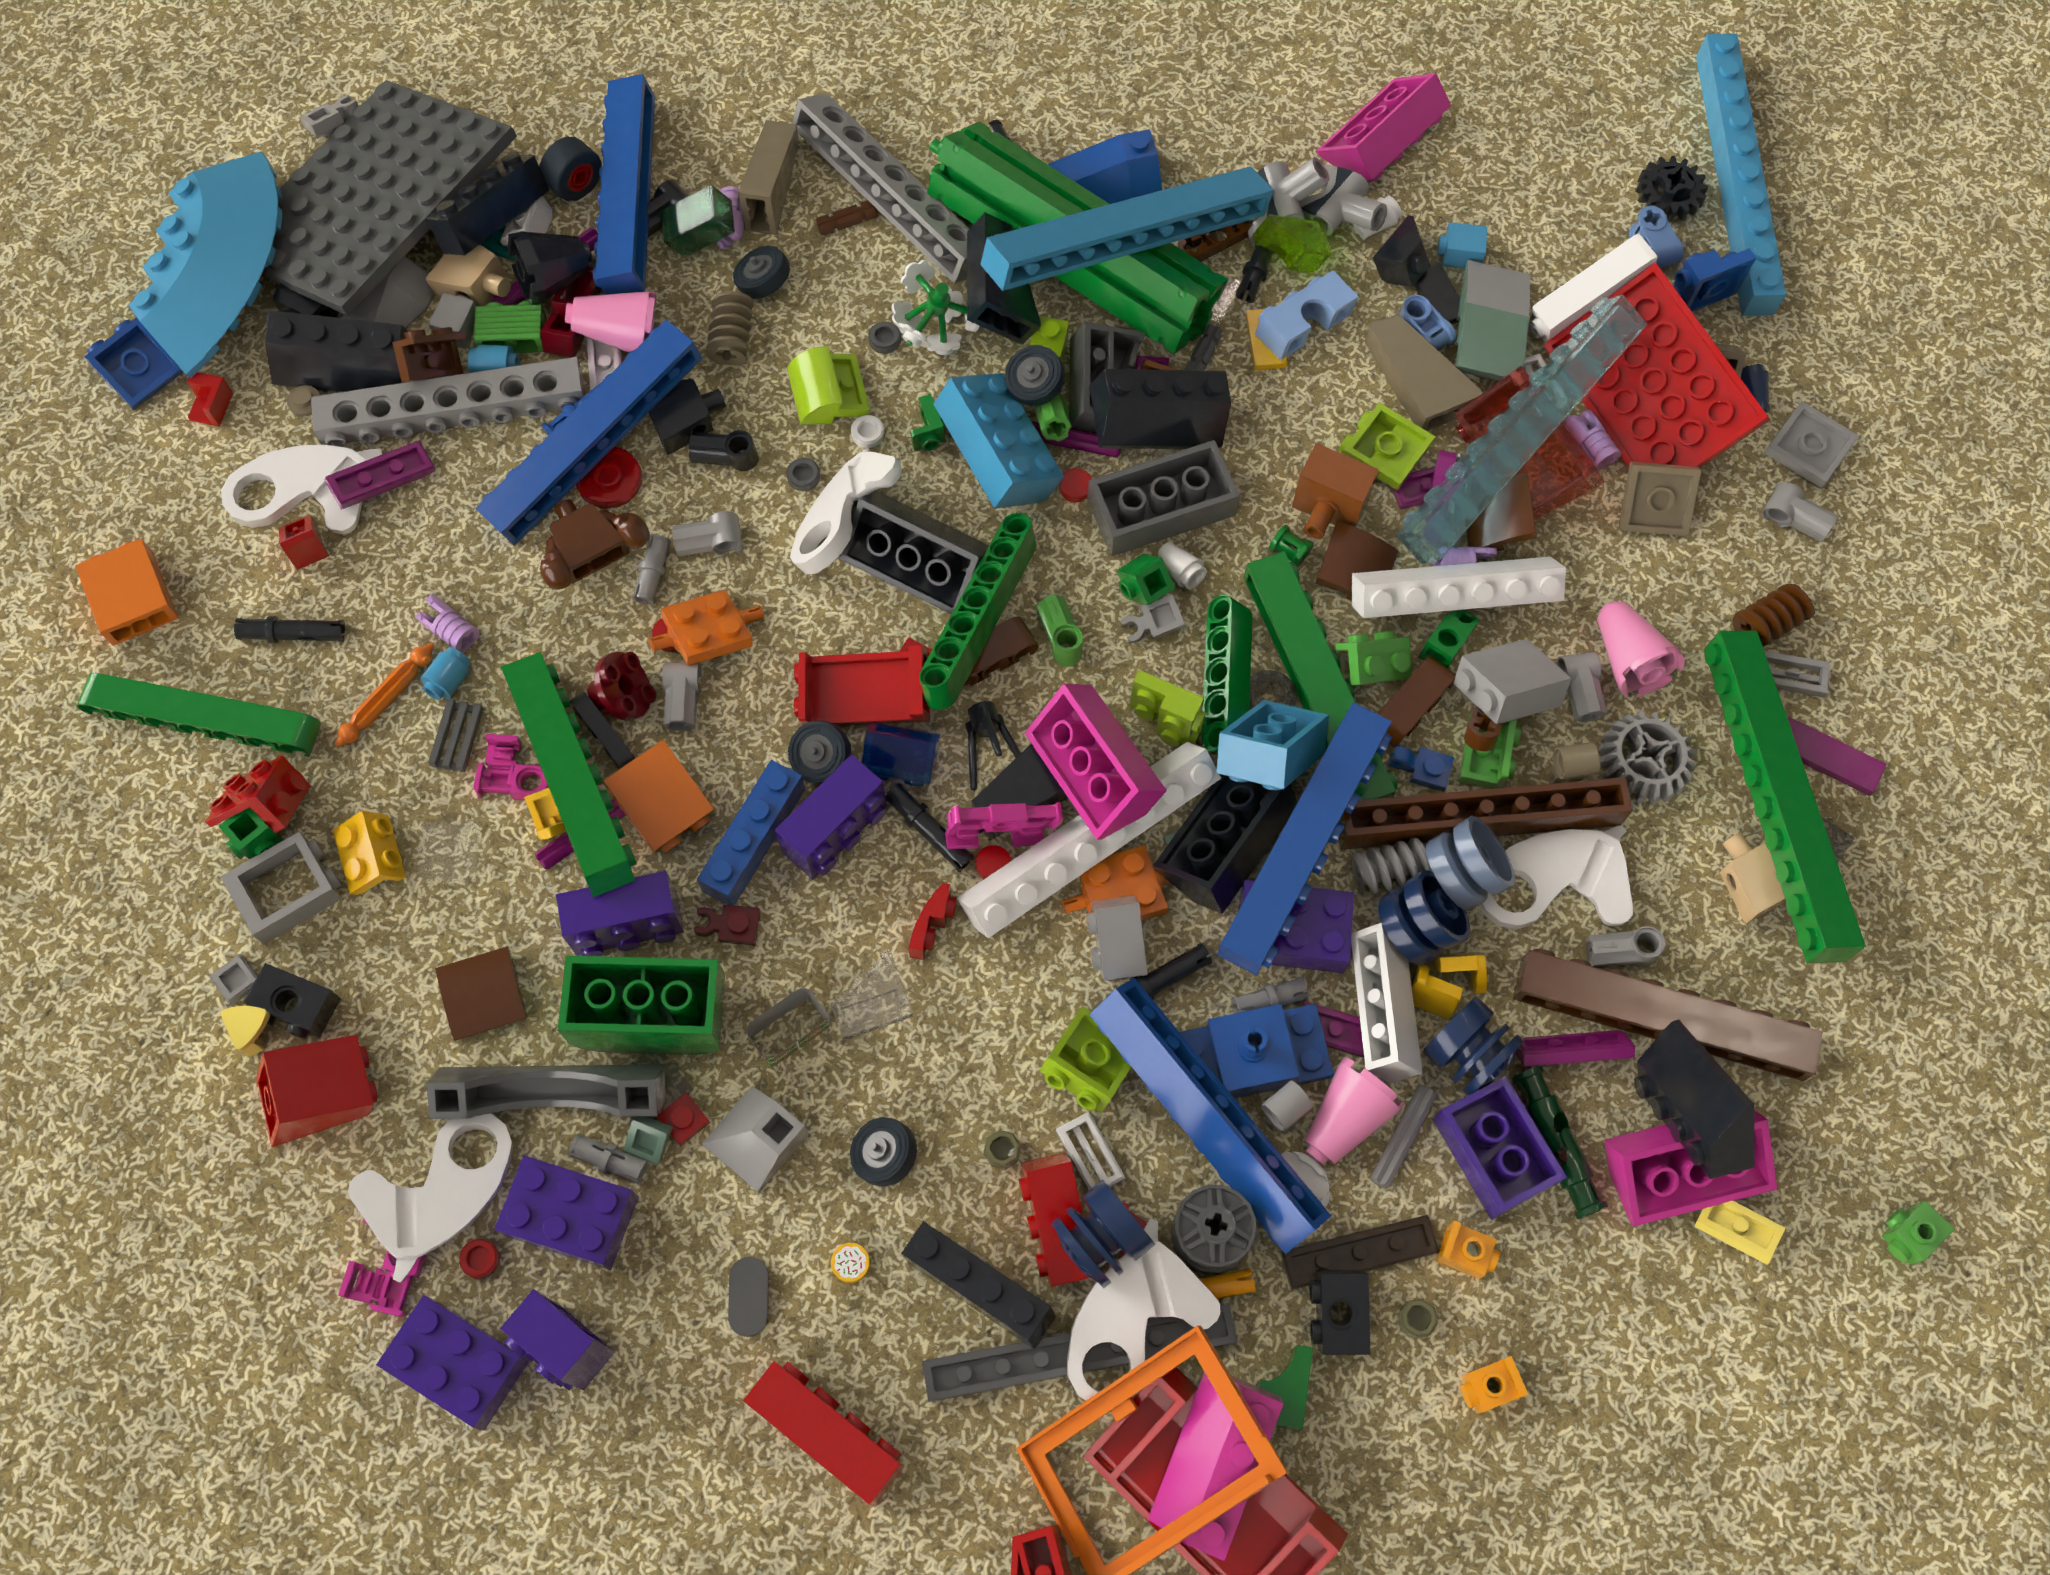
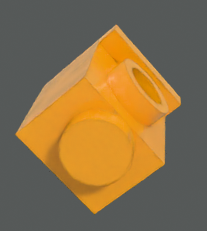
(1455, 1255)
(1509, 1381)

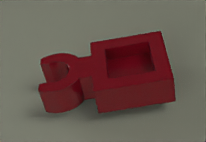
(734, 926)

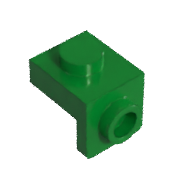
(932, 433)

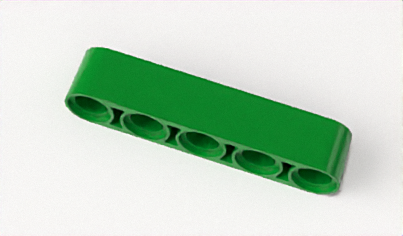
(1226, 667)

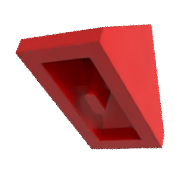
(302, 542)

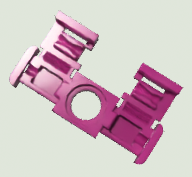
(500, 775)
(1023, 821)
(379, 1285)

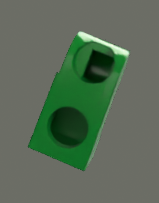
(1450, 636)

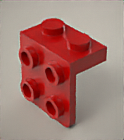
(269, 789)

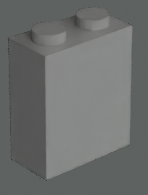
(1512, 681)

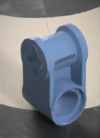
(1659, 236)
(1428, 321)

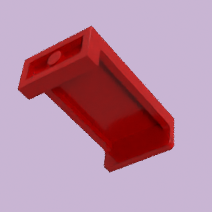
(861, 688)

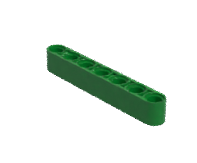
(977, 612)
(199, 712)

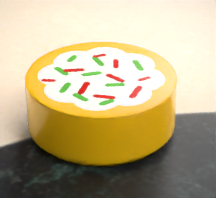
(850, 1262)

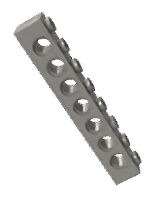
(884, 183)
(433, 396)

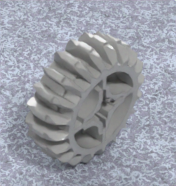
(1656, 782)

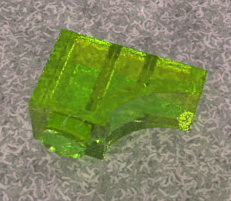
(1296, 241)

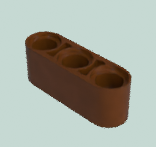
(1004, 648)
(1416, 698)

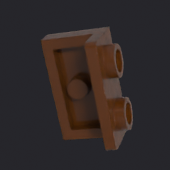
(428, 355)

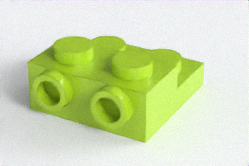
(1388, 444)
(1175, 708)
(1086, 1063)

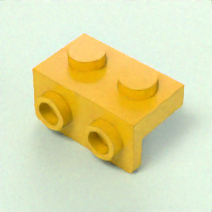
(368, 851)

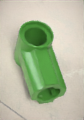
(1054, 419)
(1060, 629)

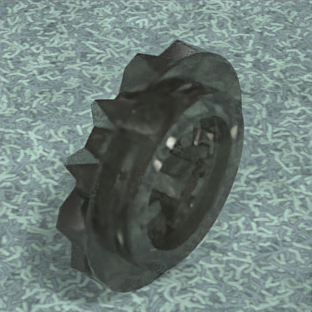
(1281, 687)

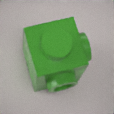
(1916, 1232)

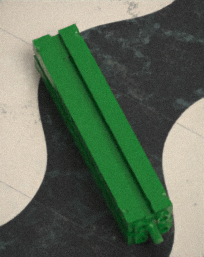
(1150, 290)

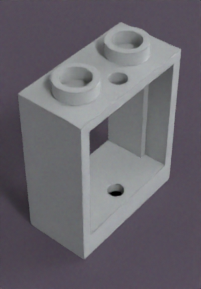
(270, 927)

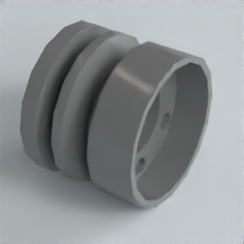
(1193, 1239)

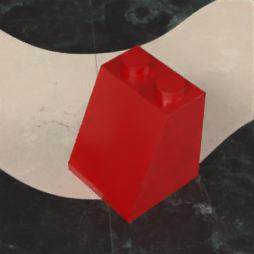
(314, 1087)

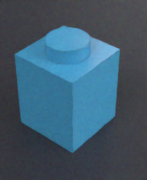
(1462, 244)

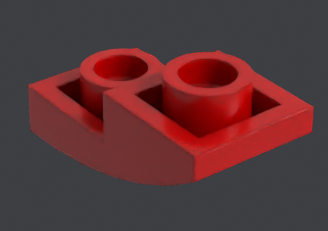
(935, 912)

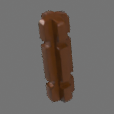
(846, 217)

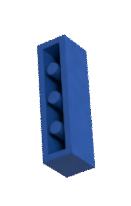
(751, 833)

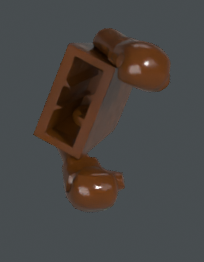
(588, 541)

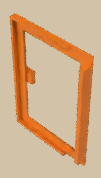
(1119, 1400)

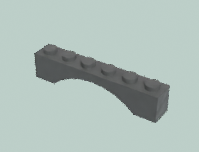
(605, 1088)

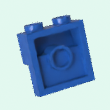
(1711, 278)
(132, 363)

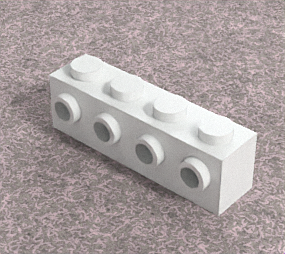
(1385, 1006)

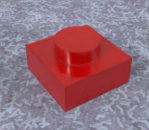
(684, 1118)

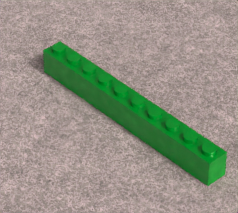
(1783, 799)

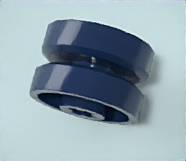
(1423, 919)

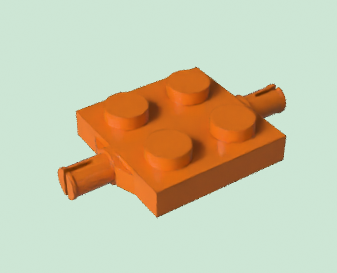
(706, 627)
(1122, 876)

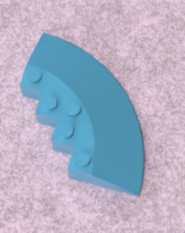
(210, 257)

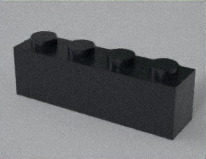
(487, 204)
(979, 1285)

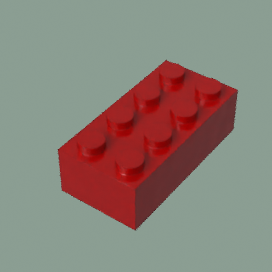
(823, 1433)

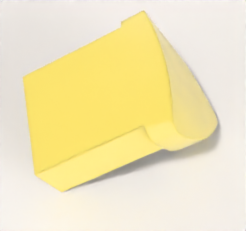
(245, 1026)

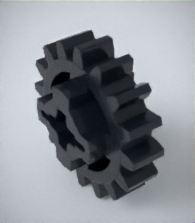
(1687, 192)

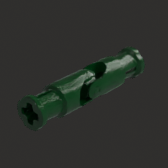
(1547, 1115)

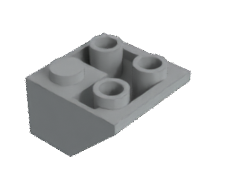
(756, 1138)

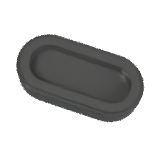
(748, 1297)

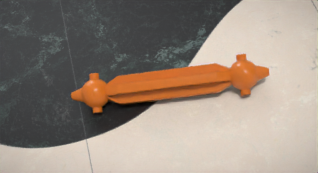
(384, 695)

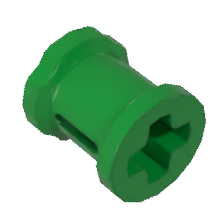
(1285, 536)

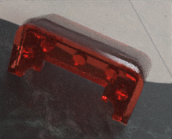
(1559, 466)

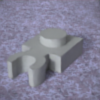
(327, 117)
(1158, 618)

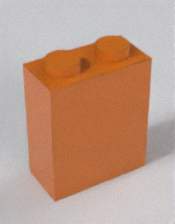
(126, 591)
(659, 797)

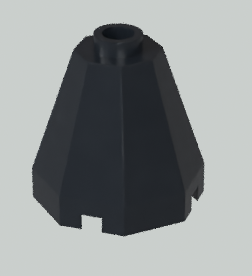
(546, 262)

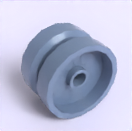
(1470, 863)

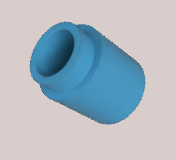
(491, 357)
(445, 674)

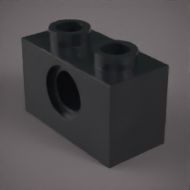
(277, 987)
(1352, 1333)

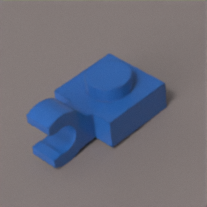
(1427, 767)

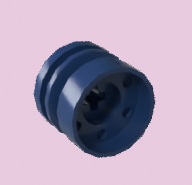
(1473, 1046)
(1102, 1234)

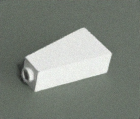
(1587, 288)

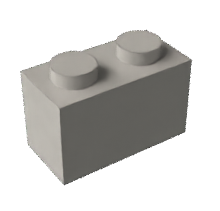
(1118, 938)

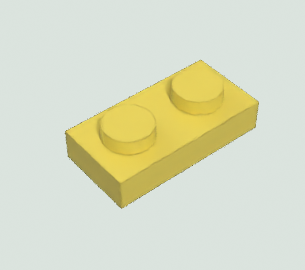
(1741, 1229)

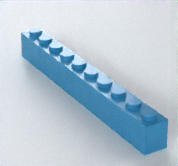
(1740, 172)
(1124, 227)

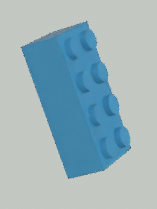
(998, 440)

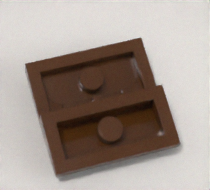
(1506, 518)
(1353, 552)
(481, 993)

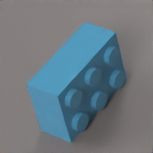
(1272, 744)

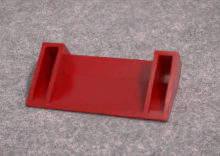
(1280, 1525)

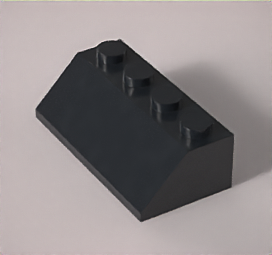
(331, 352)
(1160, 408)
(912, 550)
(1224, 840)
(1697, 1102)

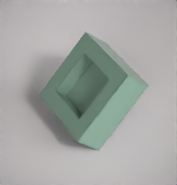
(647, 1139)

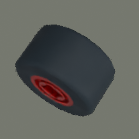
(570, 168)

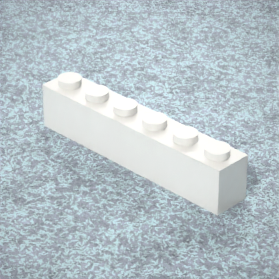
(1458, 587)

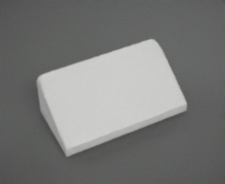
(532, 219)

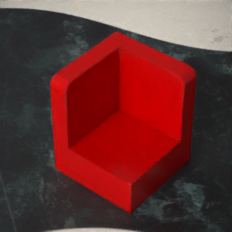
(211, 398)

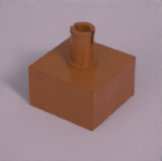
(1333, 490)

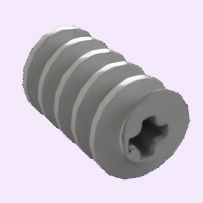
(1389, 864)

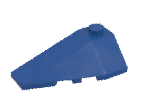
(1116, 167)

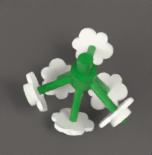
(940, 303)

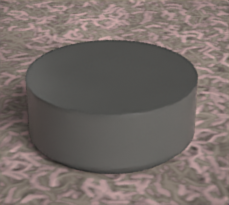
(884, 337)
(803, 474)

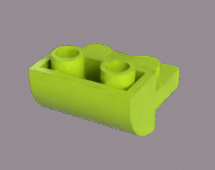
(826, 386)

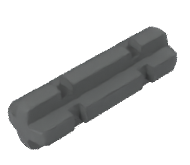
(1204, 348)

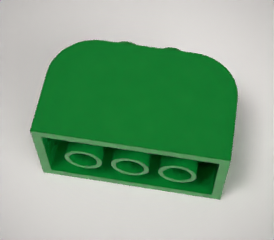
(642, 1004)

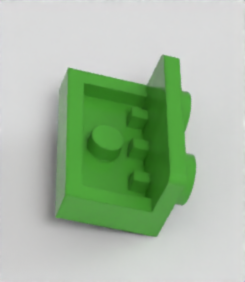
(1377, 658)
(1494, 766)

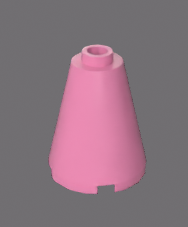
(614, 319)
(1637, 650)
(1349, 1113)

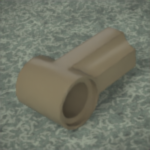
(1574, 763)

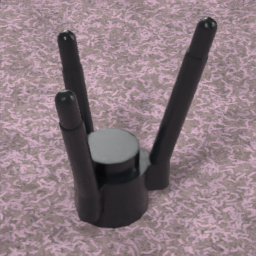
(986, 723)

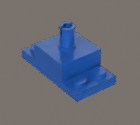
(1263, 1049)

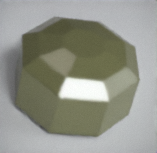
(1002, 1149)
(1417, 1318)

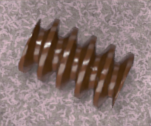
(1775, 613)

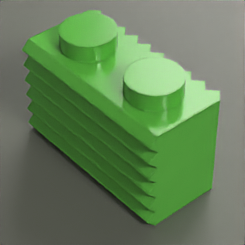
(510, 326)

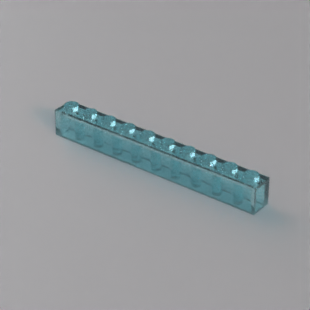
(1521, 429)

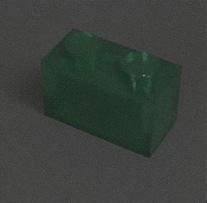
(697, 221)

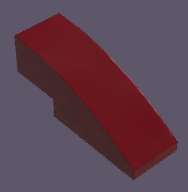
(557, 334)

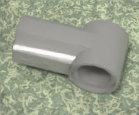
(1791, 509)
(717, 535)
(1584, 687)
(681, 692)
(1622, 948)
(1286, 1107)

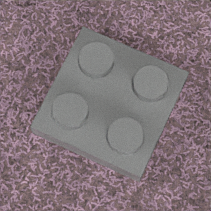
(1811, 444)

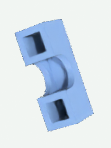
(1323, 300)

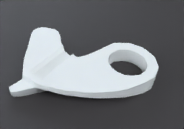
(296, 475)
(832, 509)
(1575, 858)
(425, 1217)
(1150, 1287)

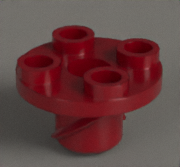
(621, 686)

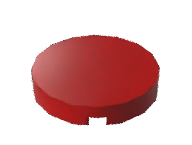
(616, 483)

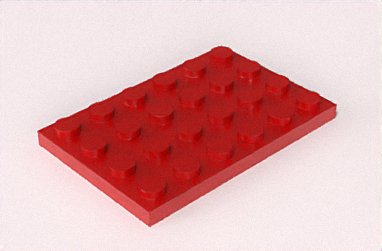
(1672, 387)

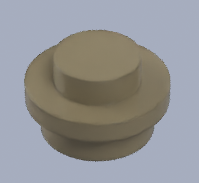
(300, 400)

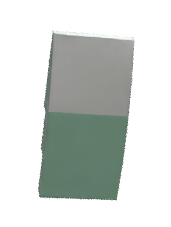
(1492, 320)

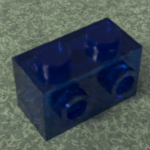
(901, 753)

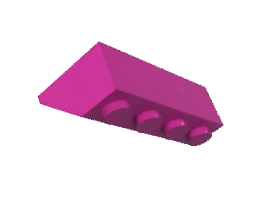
(1387, 125)
(1094, 760)
(1661, 1181)
(1209, 1459)

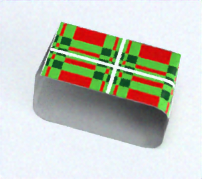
(778, 1011)

